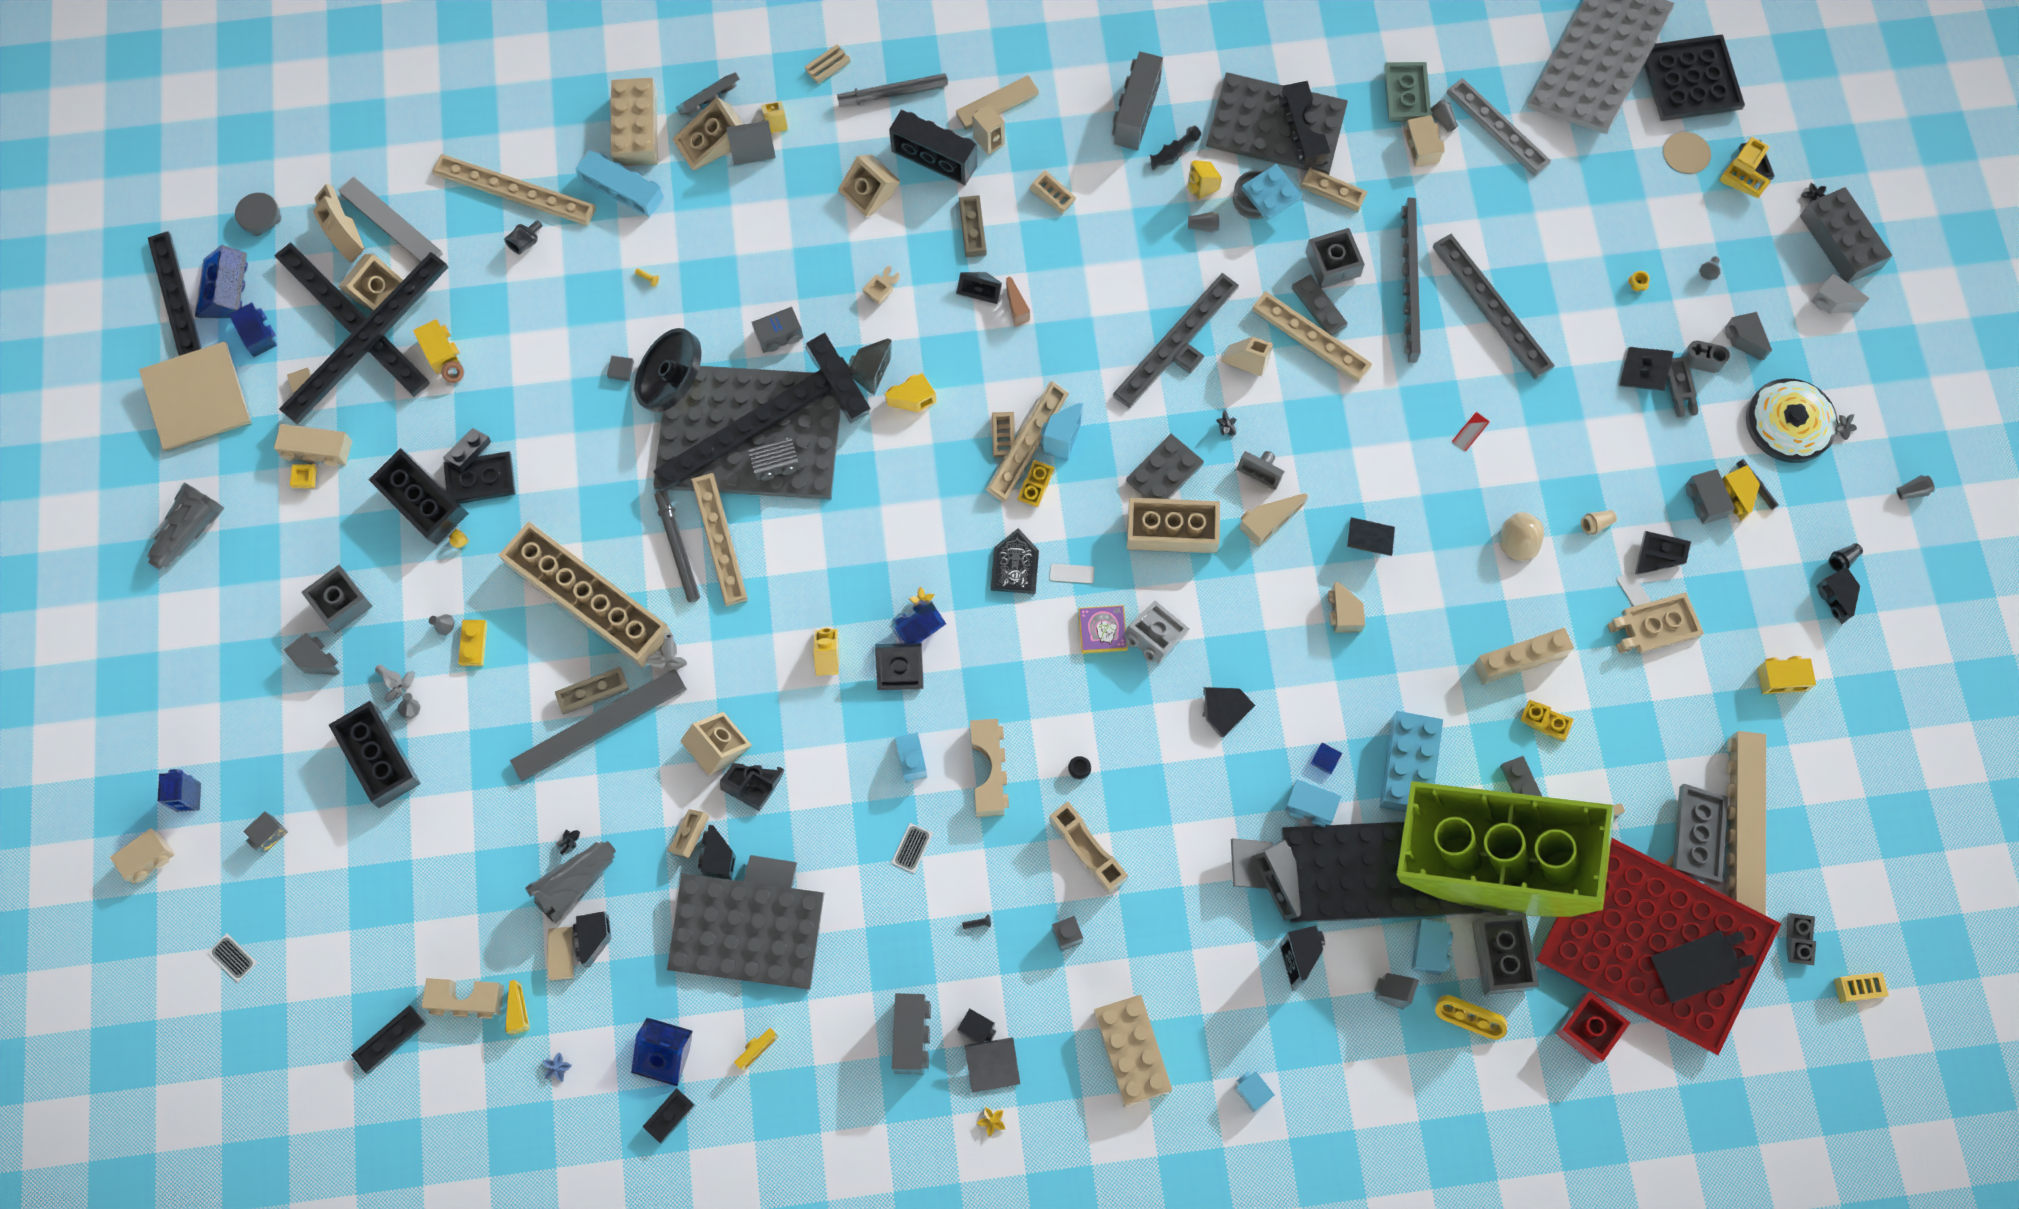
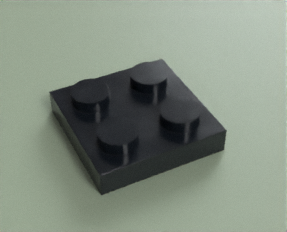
(899, 666)

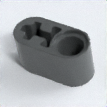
(1701, 355)

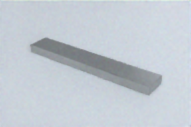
(1498, 127)
(388, 220)

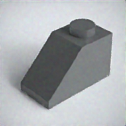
(1748, 335)
(1396, 990)

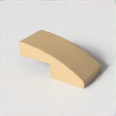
(560, 953)

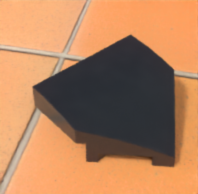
(1225, 708)

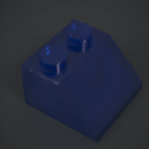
(661, 1051)

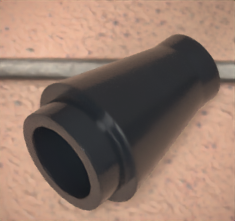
(1845, 557)

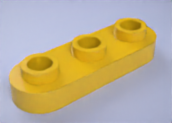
(1480, 1023)

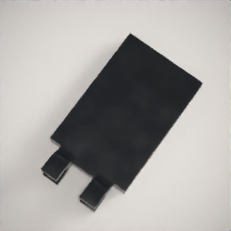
(1700, 965)

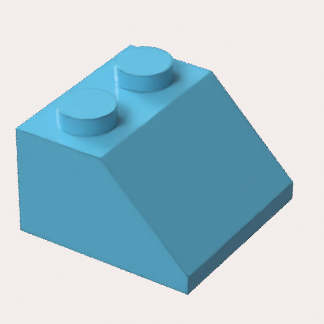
(1061, 431)

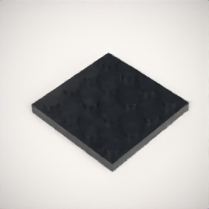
(1693, 78)

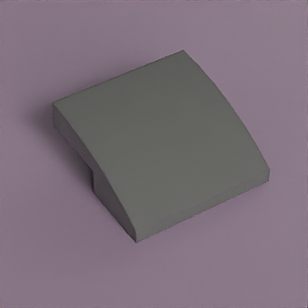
(770, 871)

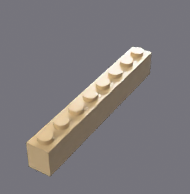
(1747, 819)

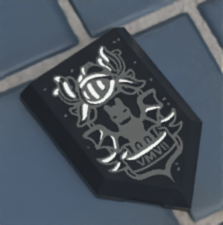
(1015, 564)

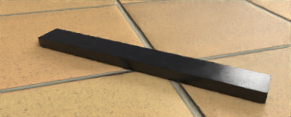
(174, 293)

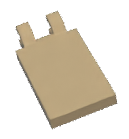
(1657, 624)

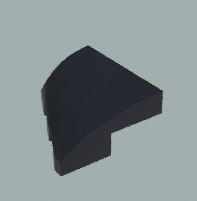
(750, 783)

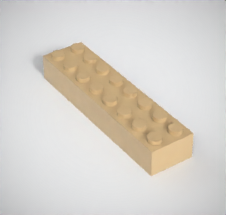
(585, 594)

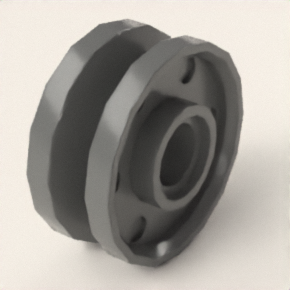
(1241, 201)

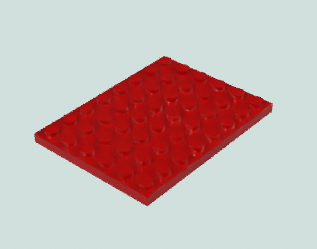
(1647, 913)

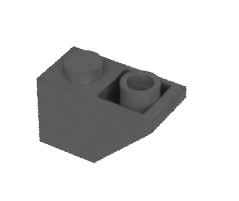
(309, 656)

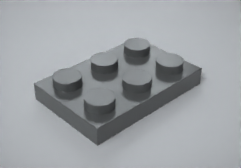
(708, 94)
(1165, 470)

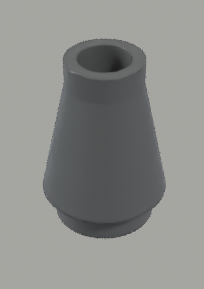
(1444, 115)
(1205, 222)
(1918, 487)

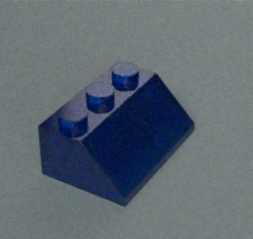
(221, 283)

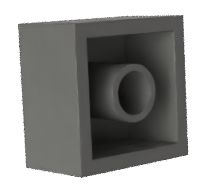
(1334, 257)
(336, 599)

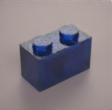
(253, 329)
(918, 623)
(179, 791)

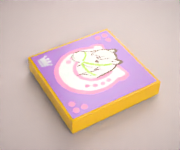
(1102, 629)

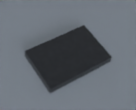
(482, 479)

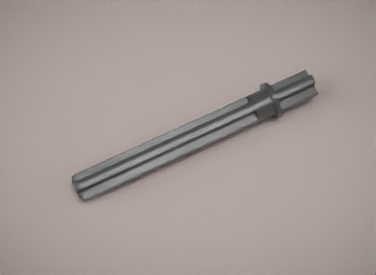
(892, 89)
(677, 546)

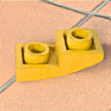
(1036, 483)
(1547, 721)

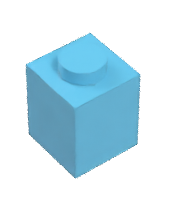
(1253, 1090)

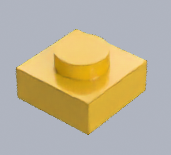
(303, 476)

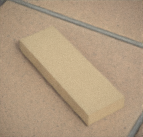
(1333, 189)

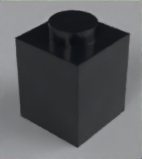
(977, 1027)

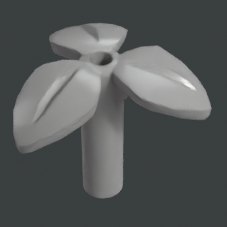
(668, 650)
(394, 681)

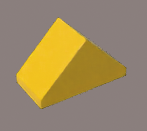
(775, 115)

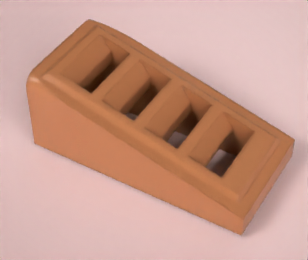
(1018, 306)

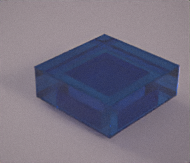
(1326, 758)

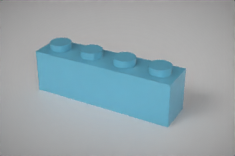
(619, 183)

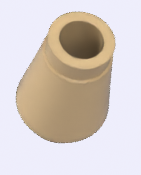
(1597, 521)

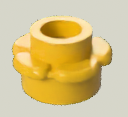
(1640, 276)

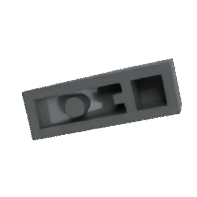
(1280, 876)

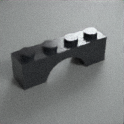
(1311, 146)
(832, 367)

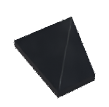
(979, 286)

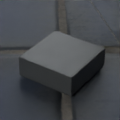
(1188, 358)
(620, 368)

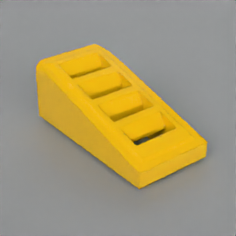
(1734, 181)
(1844, 993)
(516, 1015)

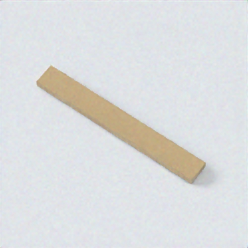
(514, 189)

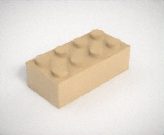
(634, 121)
(1173, 525)
(1132, 1051)

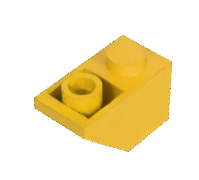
(1203, 179)
(911, 395)
(1742, 490)
(826, 652)

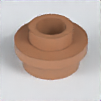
(452, 364)

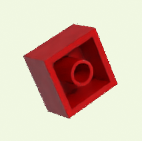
(1592, 1028)

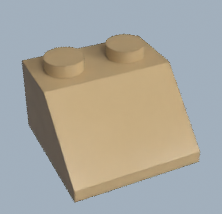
(868, 184)
(370, 282)
(715, 742)

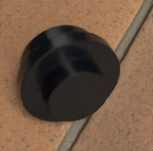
(1079, 767)

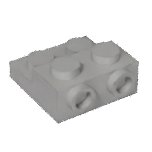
(1155, 632)

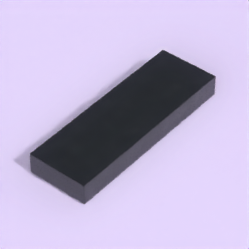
(388, 1039)

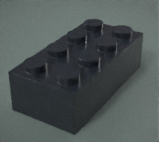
(933, 147)
(418, 496)
(374, 754)

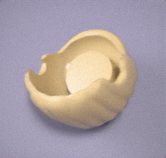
(1522, 536)

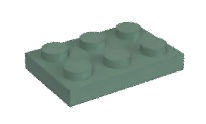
(1407, 90)

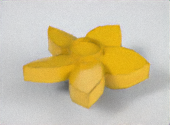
(921, 595)
(992, 1121)

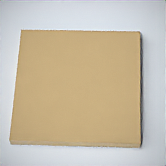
(195, 396)

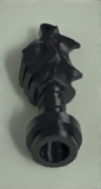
(1171, 152)

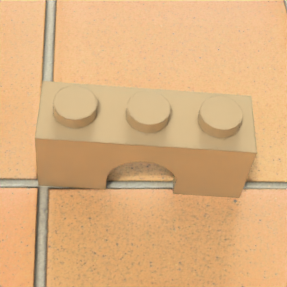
(441, 997)

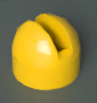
(458, 538)

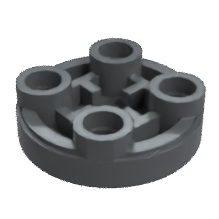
(257, 213)

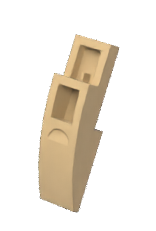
(336, 225)

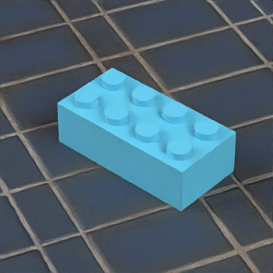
(1410, 756)

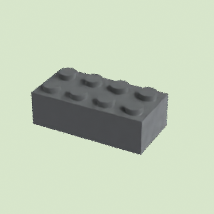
(1137, 100)
(1845, 235)

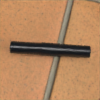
(1763, 492)

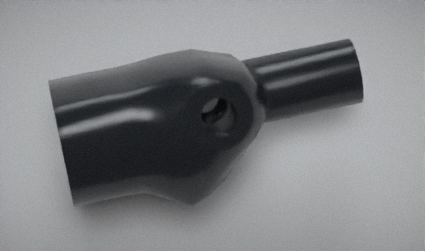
(522, 237)

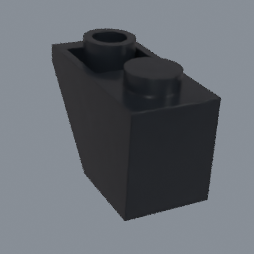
(1841, 594)
(717, 857)
(593, 936)

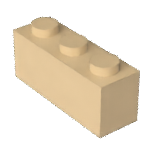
(313, 445)

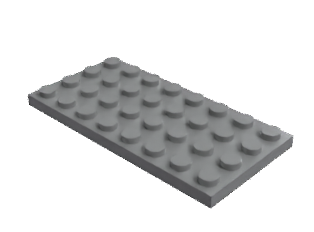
(1600, 61)

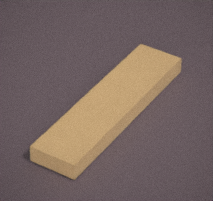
(1000, 99)

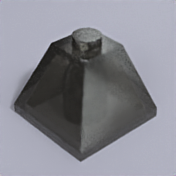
(870, 364)

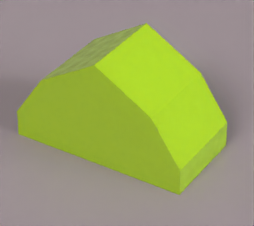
(1506, 850)

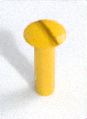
(653, 279)

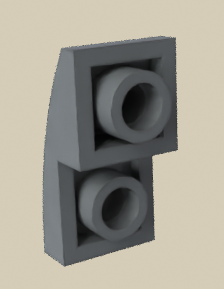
(1799, 938)

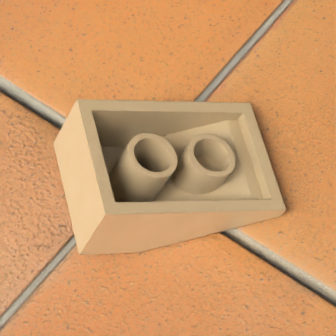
(706, 134)

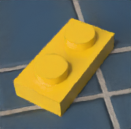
(472, 643)

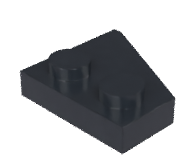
(1661, 552)

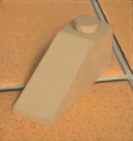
(1269, 517)

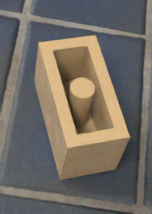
(988, 129)
(1424, 140)
(142, 856)

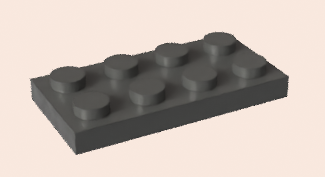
(1700, 834)

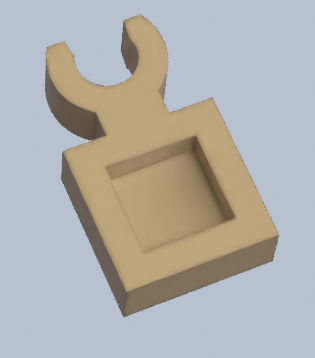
(880, 287)

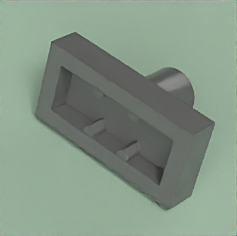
(1261, 468)

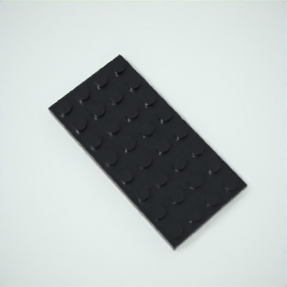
(1353, 875)

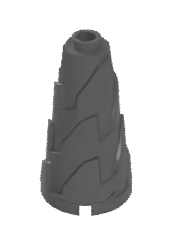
(183, 522)
(566, 883)

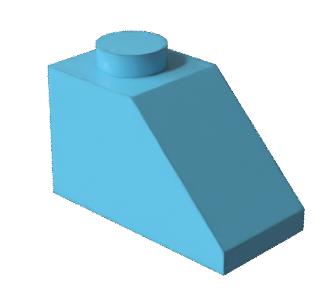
(911, 757)

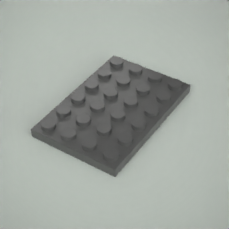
(1254, 125)
(746, 931)

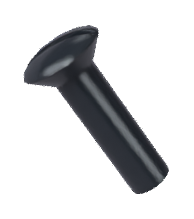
(976, 923)

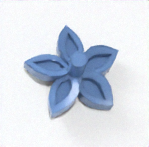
(556, 1067)

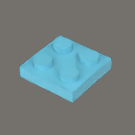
(1271, 192)

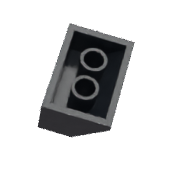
(1300, 953)

